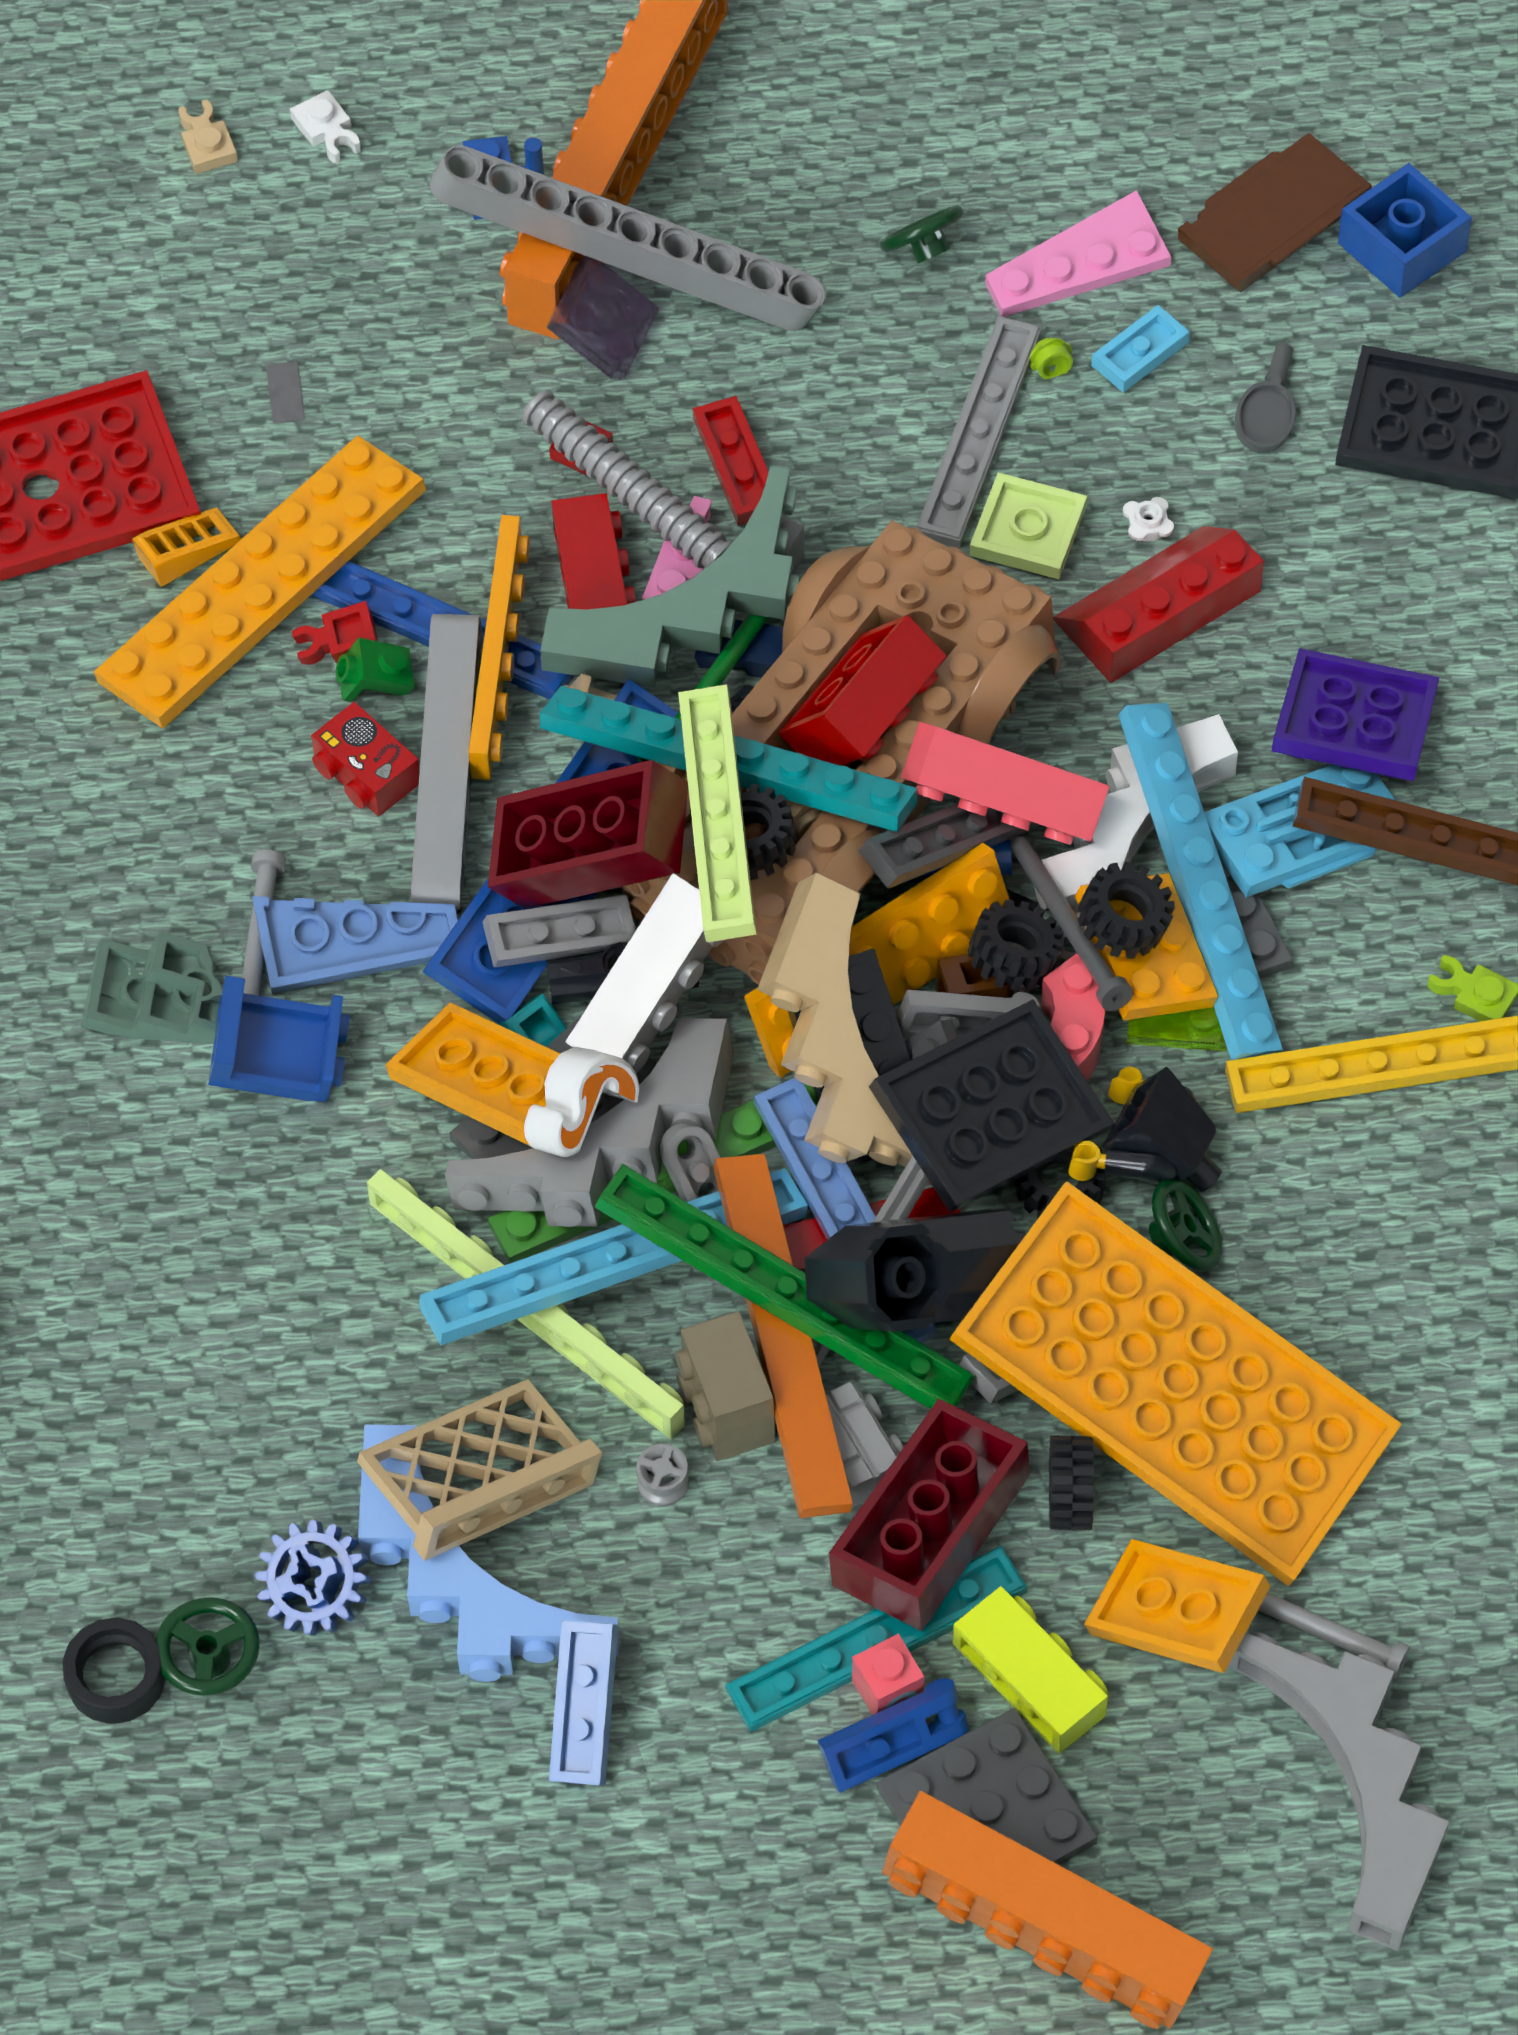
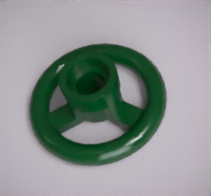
(924, 235)
(1179, 1228)
(213, 1664)

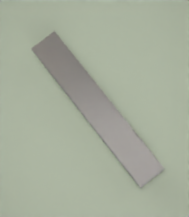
(978, 431)

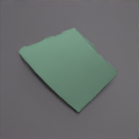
(167, 1003)

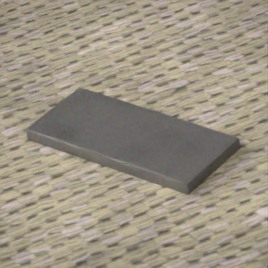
(285, 392)

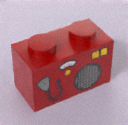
(365, 760)

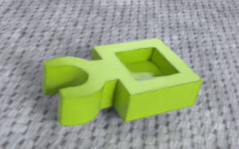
(1480, 994)

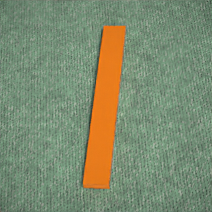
(784, 1351)

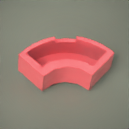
(1075, 1012)

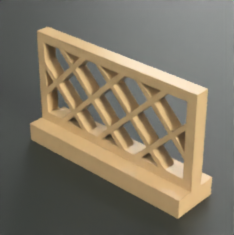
(508, 1493)

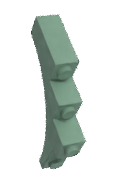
(696, 615)

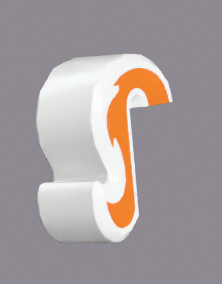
(572, 1097)

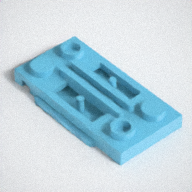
(1264, 848)

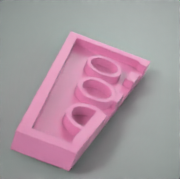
(1087, 256)

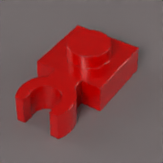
(338, 634)

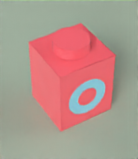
(886, 1674)

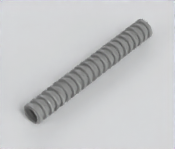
(624, 479)

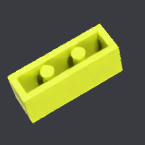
(1031, 1668)

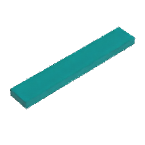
(827, 1660)

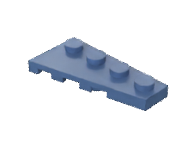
(337, 941)

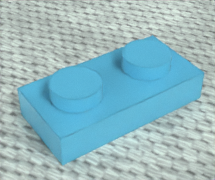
(1140, 348)

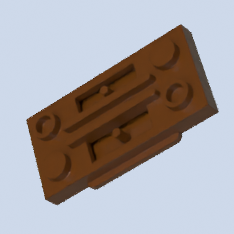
(1272, 211)

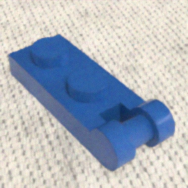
(894, 1735)

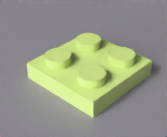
(1028, 525)

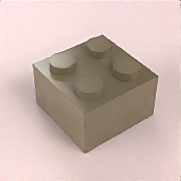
(725, 1387)

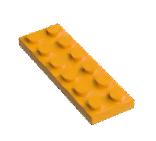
(907, 936)

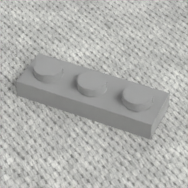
(558, 930)

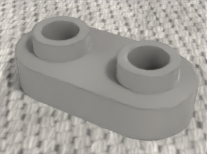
(693, 1167)

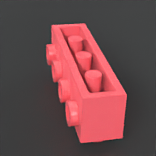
(1005, 782)

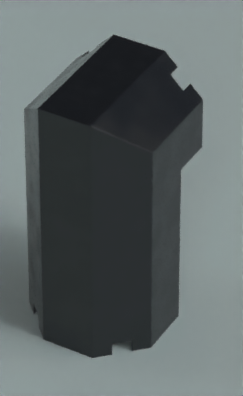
(910, 1268)

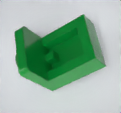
(375, 668)

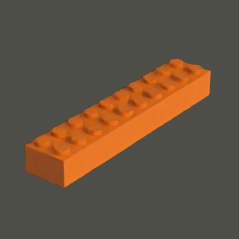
(614, 139)

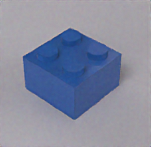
(1404, 230)

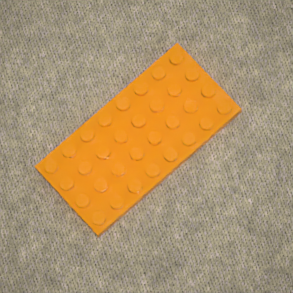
(1176, 1383)

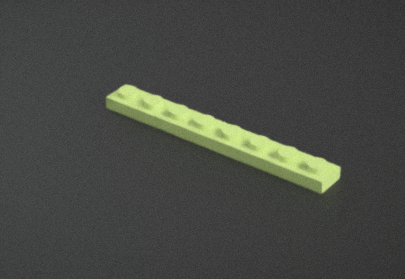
(578, 1343)

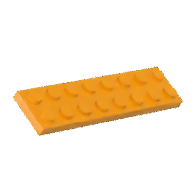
(259, 581)

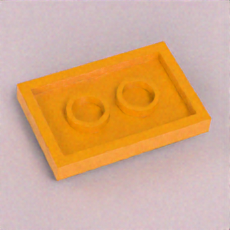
(1168, 977)
(1177, 1605)

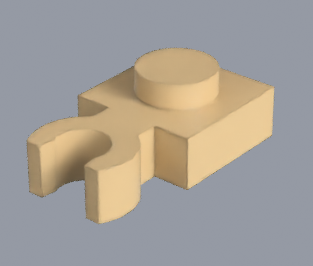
(206, 142)

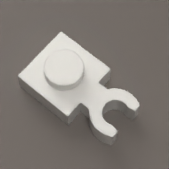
(325, 121)

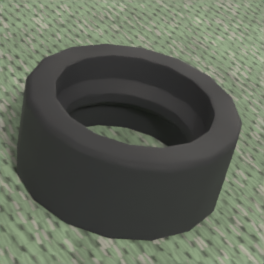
(120, 1707)

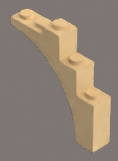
(826, 1048)

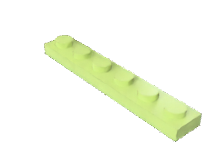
(717, 814)

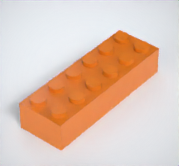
(1044, 1911)

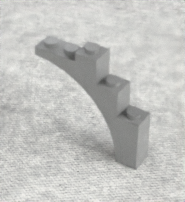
(682, 1088)
(1378, 1764)

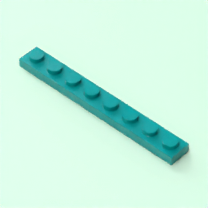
(792, 774)

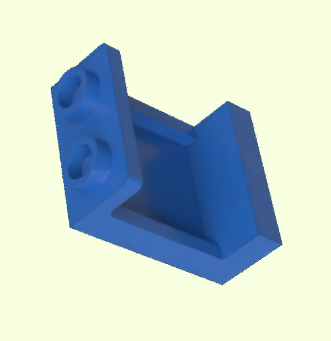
(277, 1044)

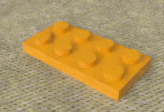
(476, 1069)

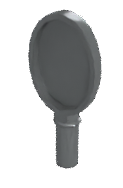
(1267, 408)

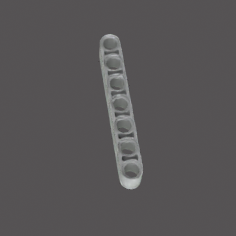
(444, 760)

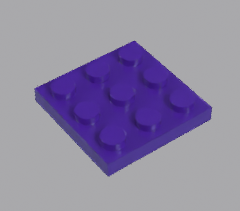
(1355, 714)

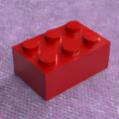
(865, 694)

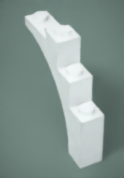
(1125, 813)

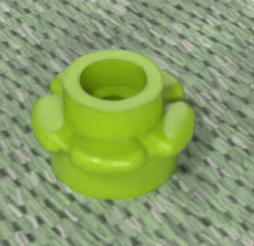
(1049, 353)

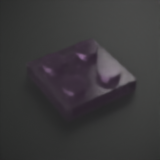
(603, 318)

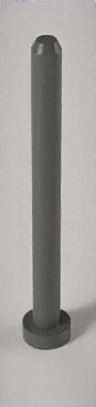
(1112, 991)

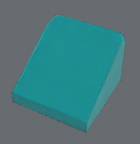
(536, 1021)

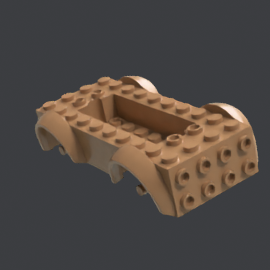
(993, 644)

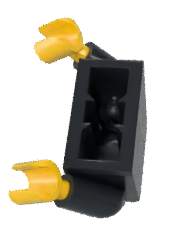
(1155, 1136)

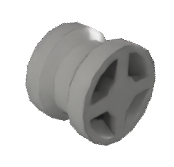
(662, 1462)

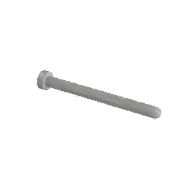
(267, 866)
(1335, 1633)

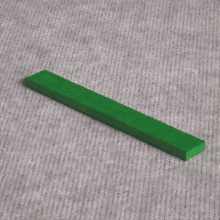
(776, 1288)

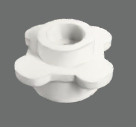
(1148, 530)

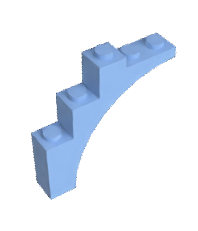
(492, 1617)

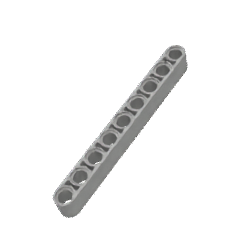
(626, 238)

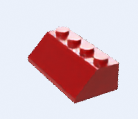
(1163, 600)

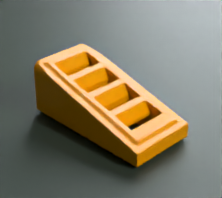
(178, 561)

